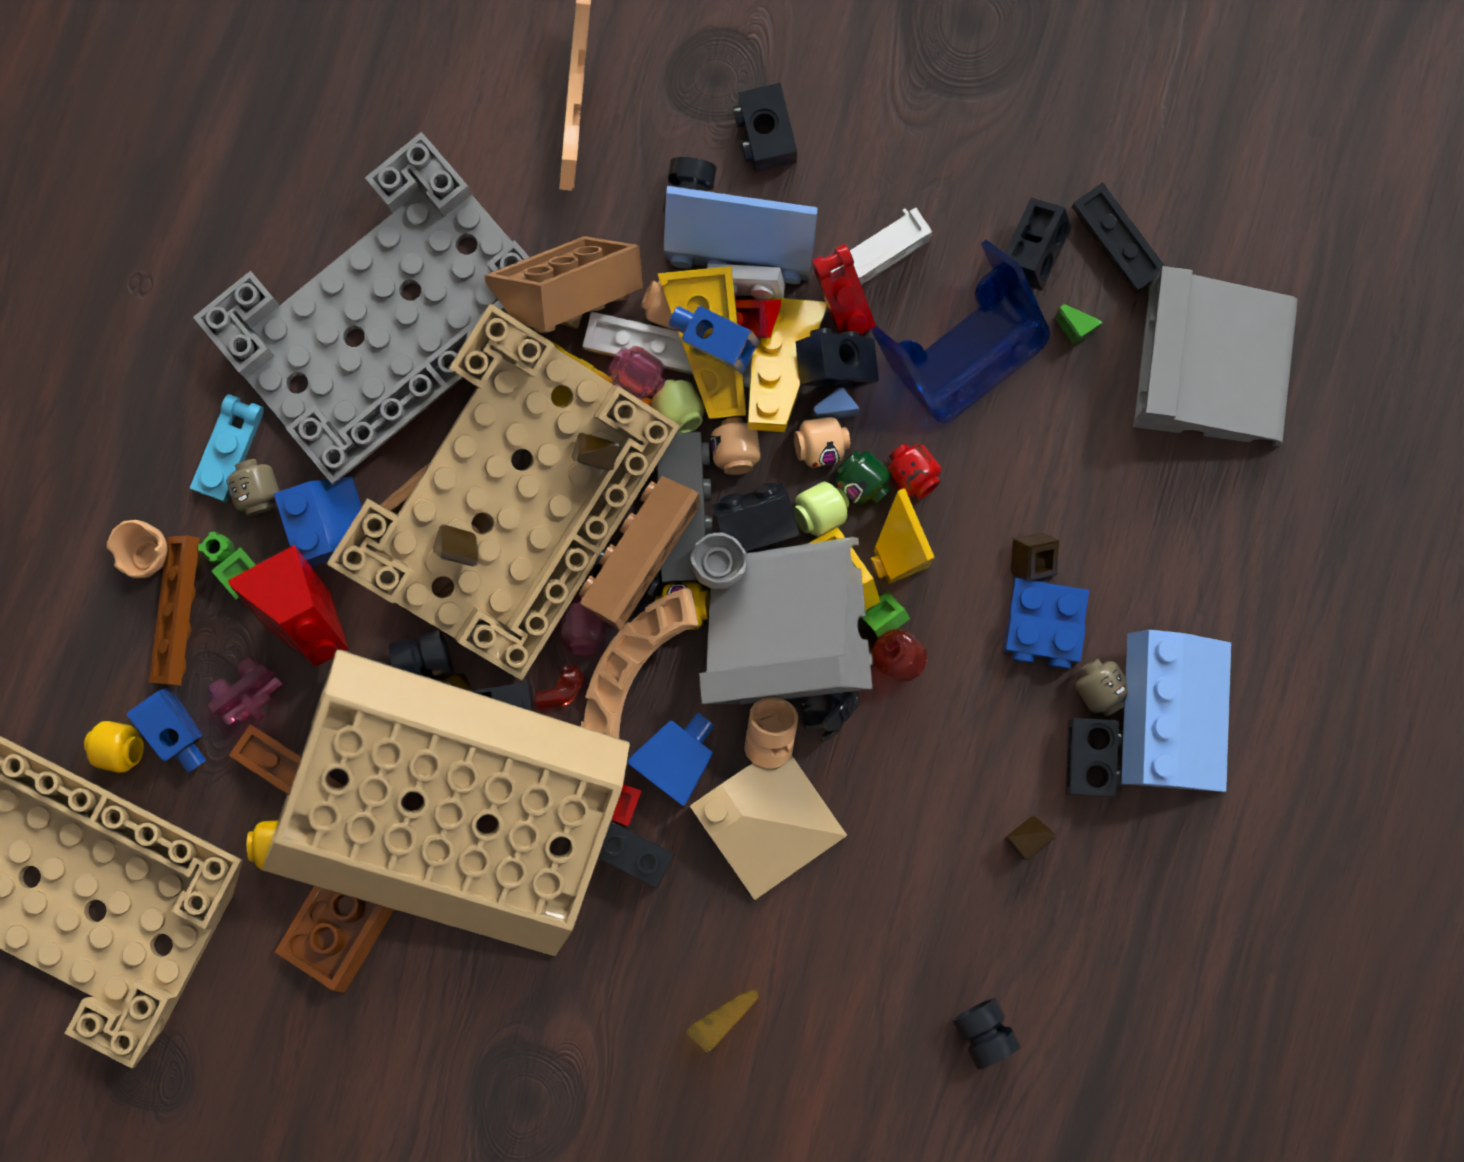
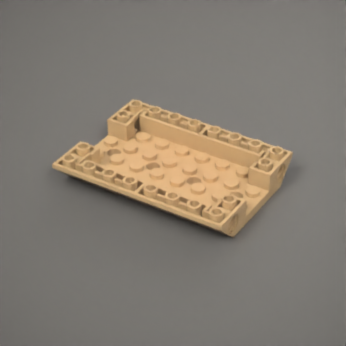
(467, 761)

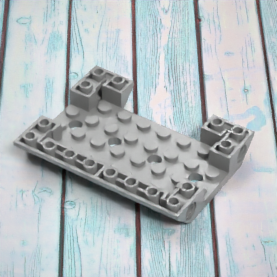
(402, 367)

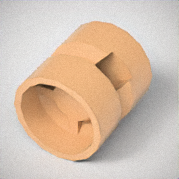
(771, 732)

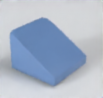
(836, 405)

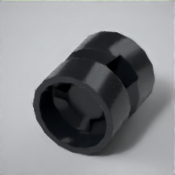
(691, 174)
(424, 657)
(985, 1031)

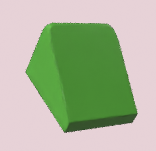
(1076, 323)

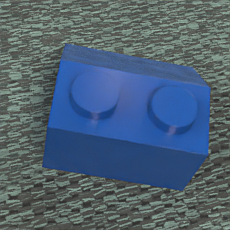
(318, 516)

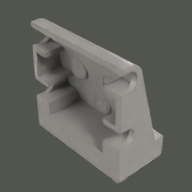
(1215, 358)
(788, 627)

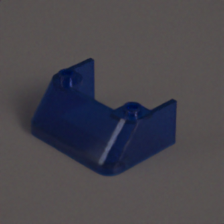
(979, 349)

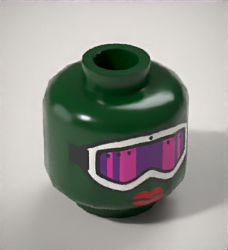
(863, 478)

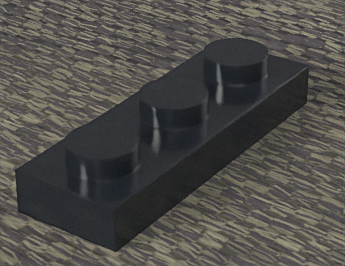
(1118, 237)

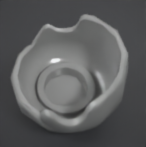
(718, 561)

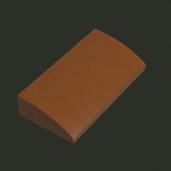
(333, 936)

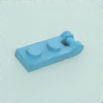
(226, 447)

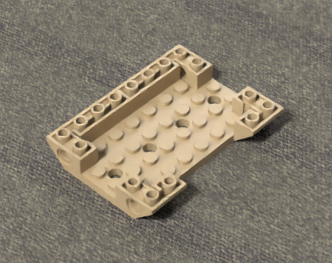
(544, 518)
(133, 862)

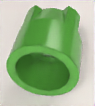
(226, 548)

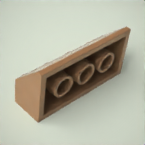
(567, 281)
(640, 552)

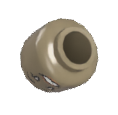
(252, 487)
(1102, 687)

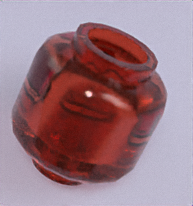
(899, 655)

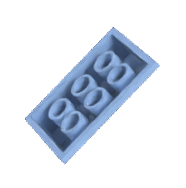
(738, 231)
(1176, 711)

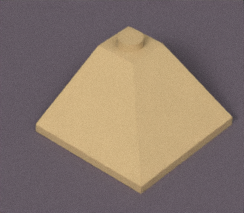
(768, 823)

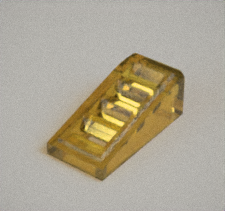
(715, 1026)

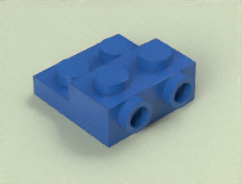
(1046, 623)

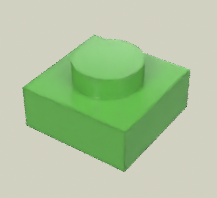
(232, 566)
(885, 615)

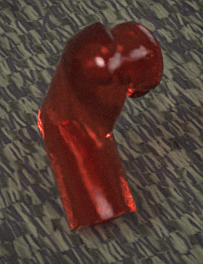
(564, 691)

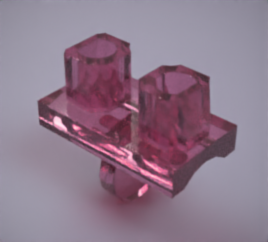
(244, 696)

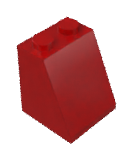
(293, 605)

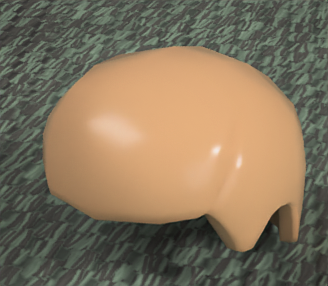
(137, 548)

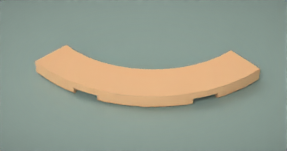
(574, 94)
(627, 655)

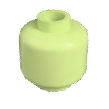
(680, 404)
(821, 509)

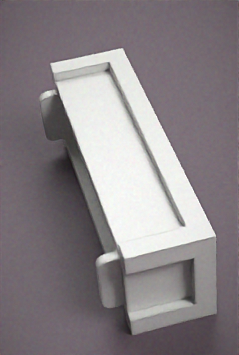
(890, 245)

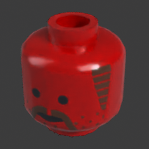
(914, 470)

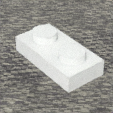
(756, 281)

